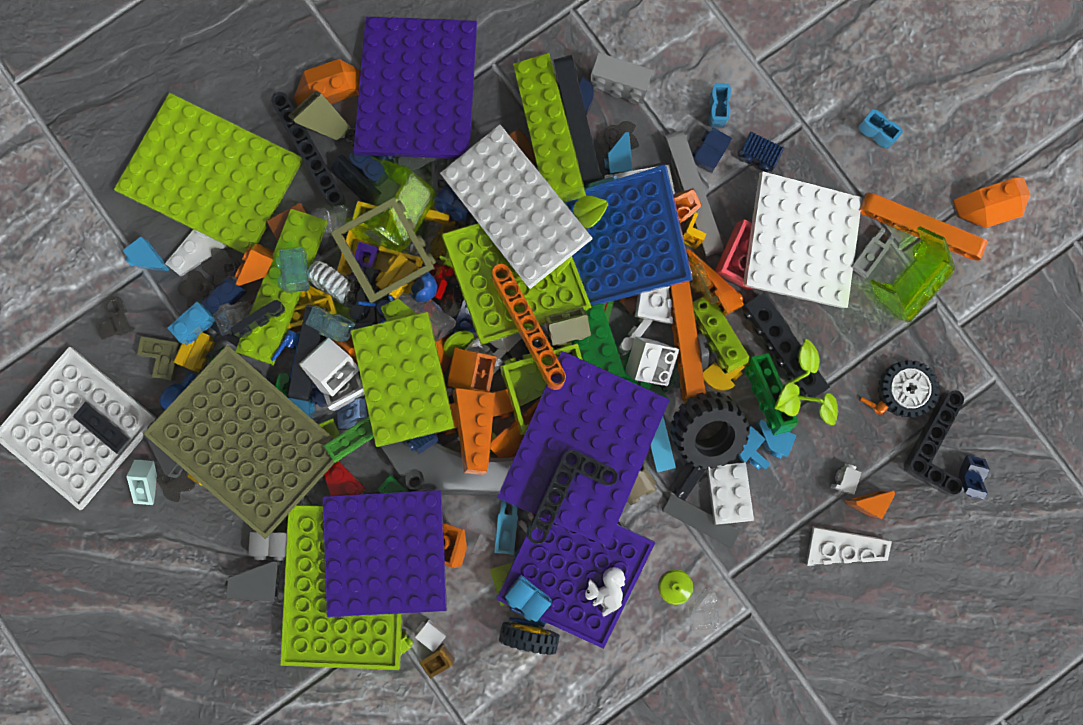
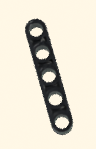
(309, 339)

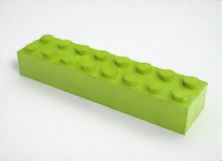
(549, 126)

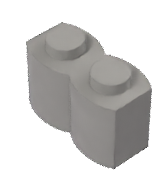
(273, 546)

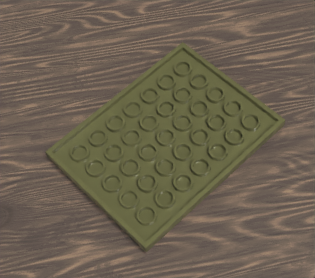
(244, 441)

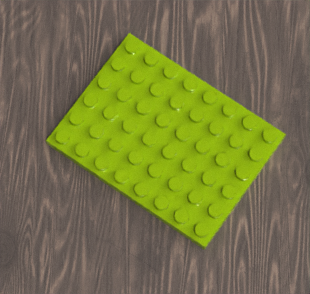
(209, 174)
(307, 632)

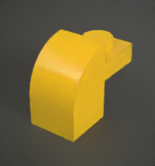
(718, 380)

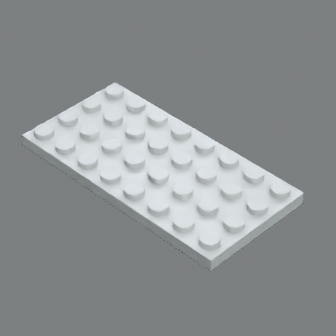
(516, 206)

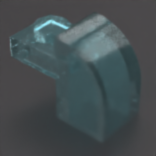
(329, 325)

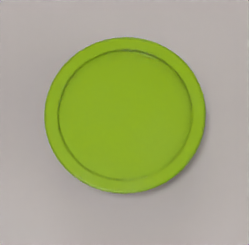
(458, 340)
(675, 587)

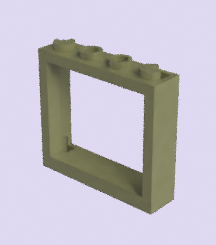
(353, 263)

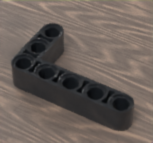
(933, 444)
(561, 489)

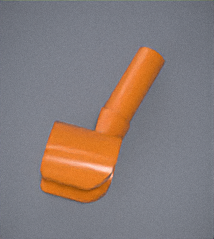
(879, 409)

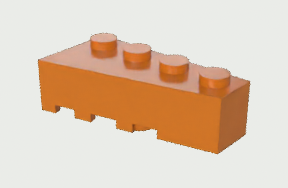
(474, 422)

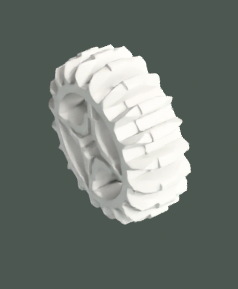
(328, 281)

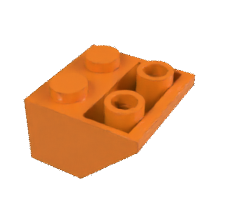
(257, 263)
(471, 370)

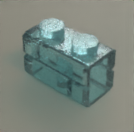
(293, 270)

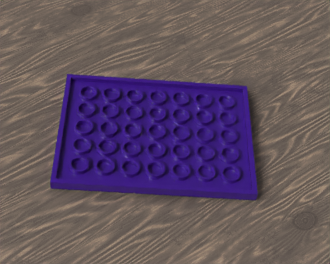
(416, 88)
(597, 418)

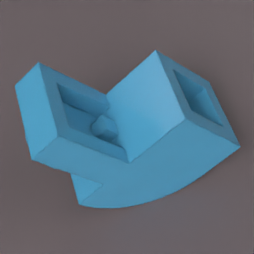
(749, 452)

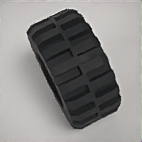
(718, 448)

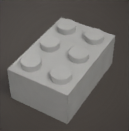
(620, 78)

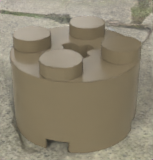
(644, 484)

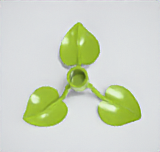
(588, 212)
(790, 401)

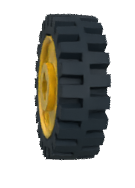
(529, 638)

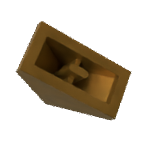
(437, 661)

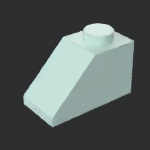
(142, 481)

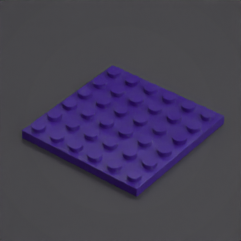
(384, 553)
(563, 569)

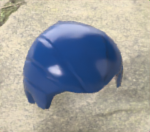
(424, 288)
(173, 391)

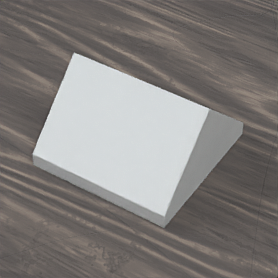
(348, 393)

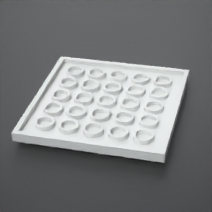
(802, 240)
(60, 447)

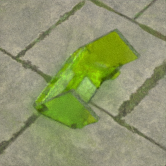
(387, 228)
(920, 280)

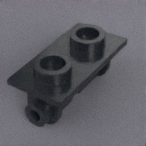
(686, 481)

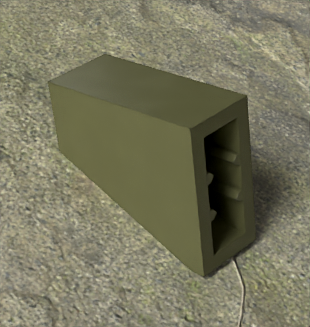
(320, 116)

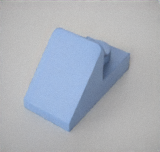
(352, 413)

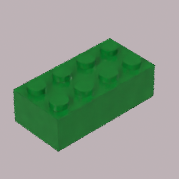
(600, 347)

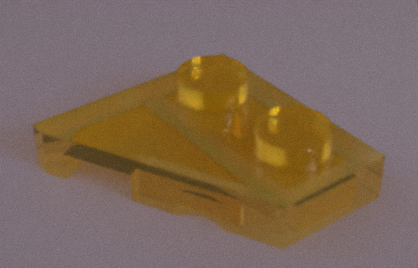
(438, 248)
(700, 280)

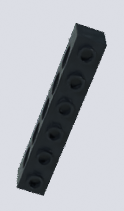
(784, 335)

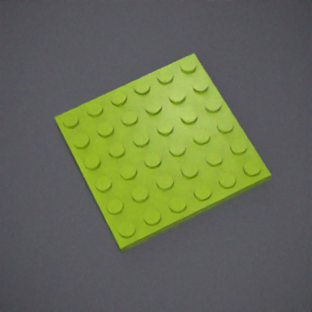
(473, 260)

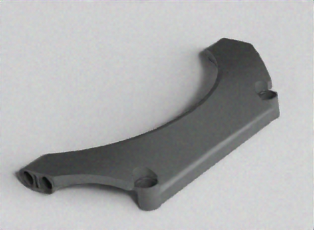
(443, 470)

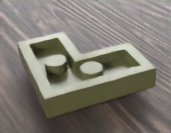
(164, 352)

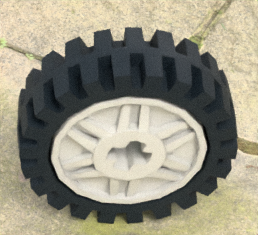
(922, 385)

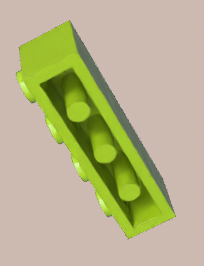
(719, 335)

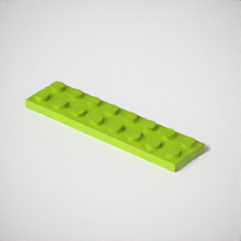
(299, 231)

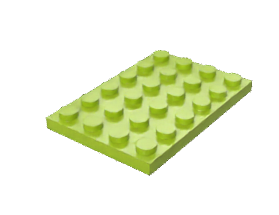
(402, 379)

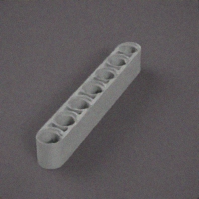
(688, 178)

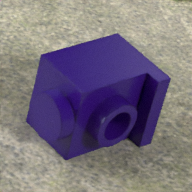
(366, 250)

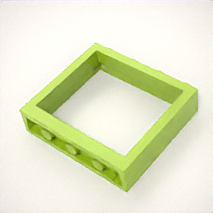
(528, 359)

